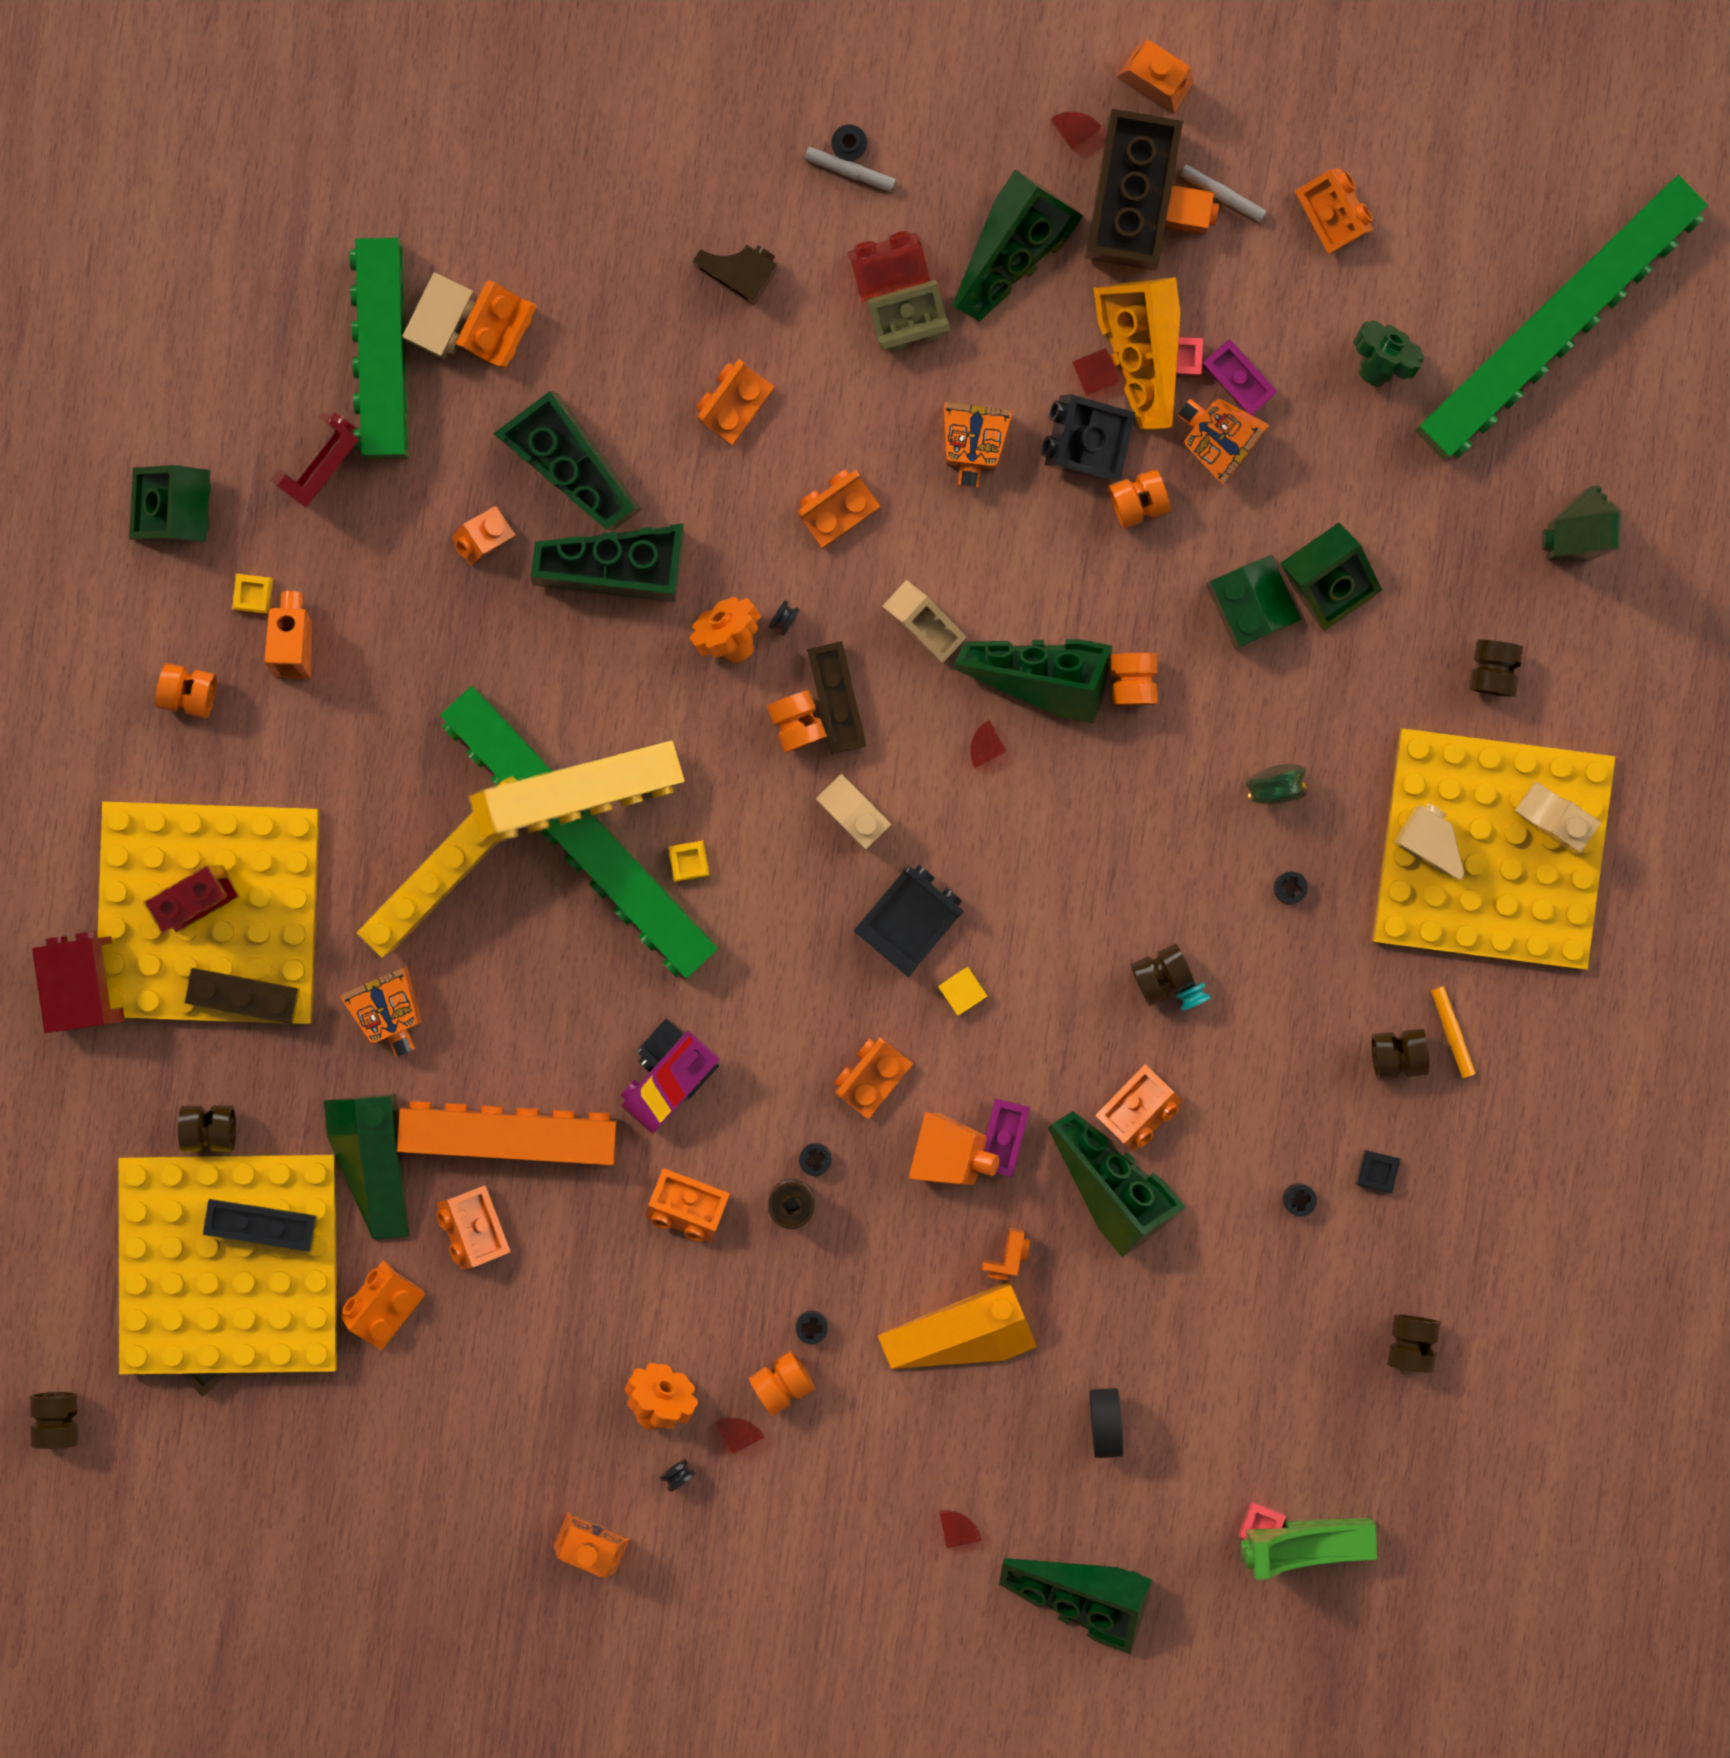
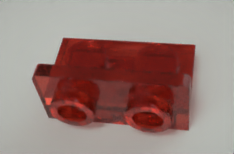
(888, 265)

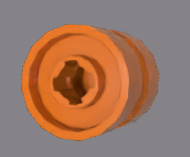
(1127, 501)
(1134, 679)
(173, 690)
(796, 721)
(782, 1383)

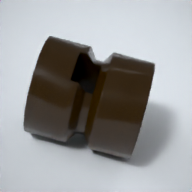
(1496, 668)
(1174, 968)
(1400, 1054)
(207, 1128)
(791, 1203)
(1413, 1343)
(53, 1420)

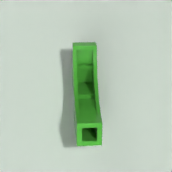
(1308, 1544)

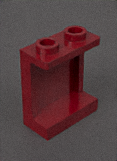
(323, 463)
(192, 898)
(73, 983)

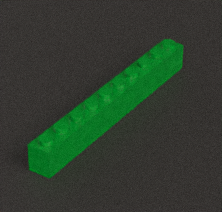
(1561, 318)
(585, 839)

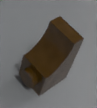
(742, 273)

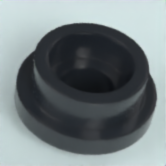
(853, 153)

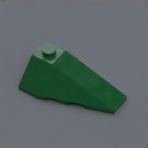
(1017, 234)
(365, 1144)
(1096, 1597)

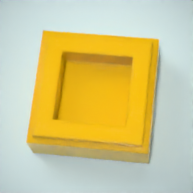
(252, 593)
(688, 861)
(962, 991)

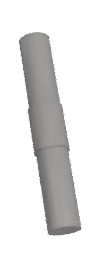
(850, 169)
(1222, 193)

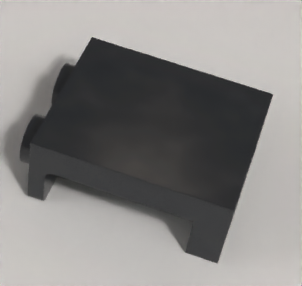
(909, 919)

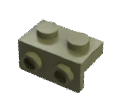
(908, 316)

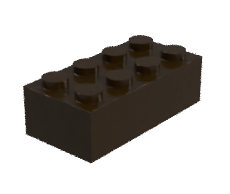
(1134, 189)

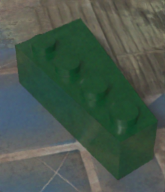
(566, 456)
(618, 564)

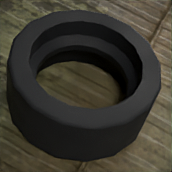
(1106, 1422)

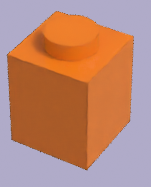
(1191, 210)

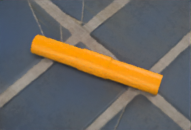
(1453, 1032)

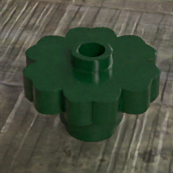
(1386, 353)

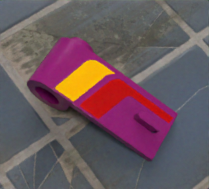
(669, 1082)

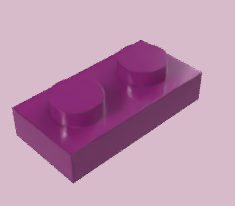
(1239, 377)
(1006, 1133)

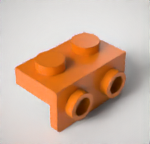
(381, 1305)

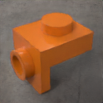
(482, 535)
(1016, 1250)

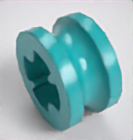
(1192, 996)

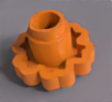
(726, 630)
(660, 1397)

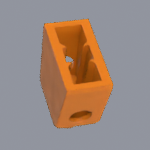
(1157, 75)
(289, 652)
(950, 1152)

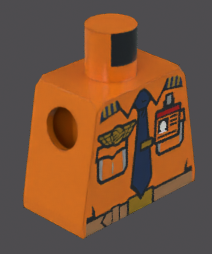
(1221, 436)
(973, 439)
(386, 1009)
(590, 1546)

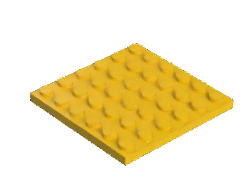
(1519, 887)
(256, 936)
(217, 1300)

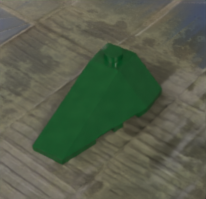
(1583, 528)
(1055, 678)
(1119, 1194)

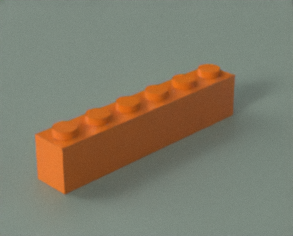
(507, 1135)

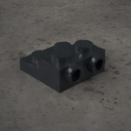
(1088, 437)

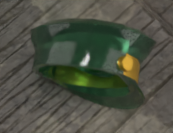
(1277, 784)

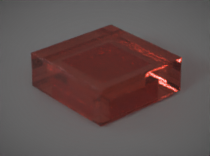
(1095, 372)

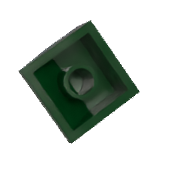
(170, 504)
(1331, 576)
(1253, 601)

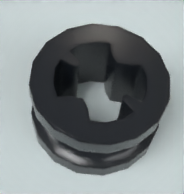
(784, 618)
(1300, 883)
(825, 1163)
(1290, 1193)
(818, 1335)
(677, 1475)

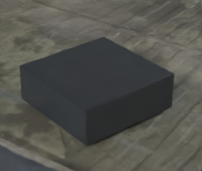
(1377, 1171)

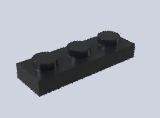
(260, 1225)

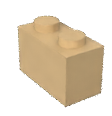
(440, 316)

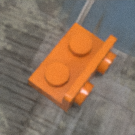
(1335, 209)
(496, 325)
(734, 401)
(837, 508)
(872, 1077)
(1139, 1108)
(686, 1206)
(472, 1228)

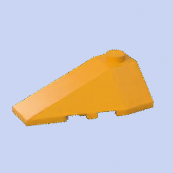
(1144, 334)
(968, 1331)

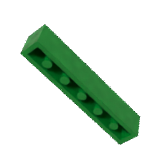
(380, 348)

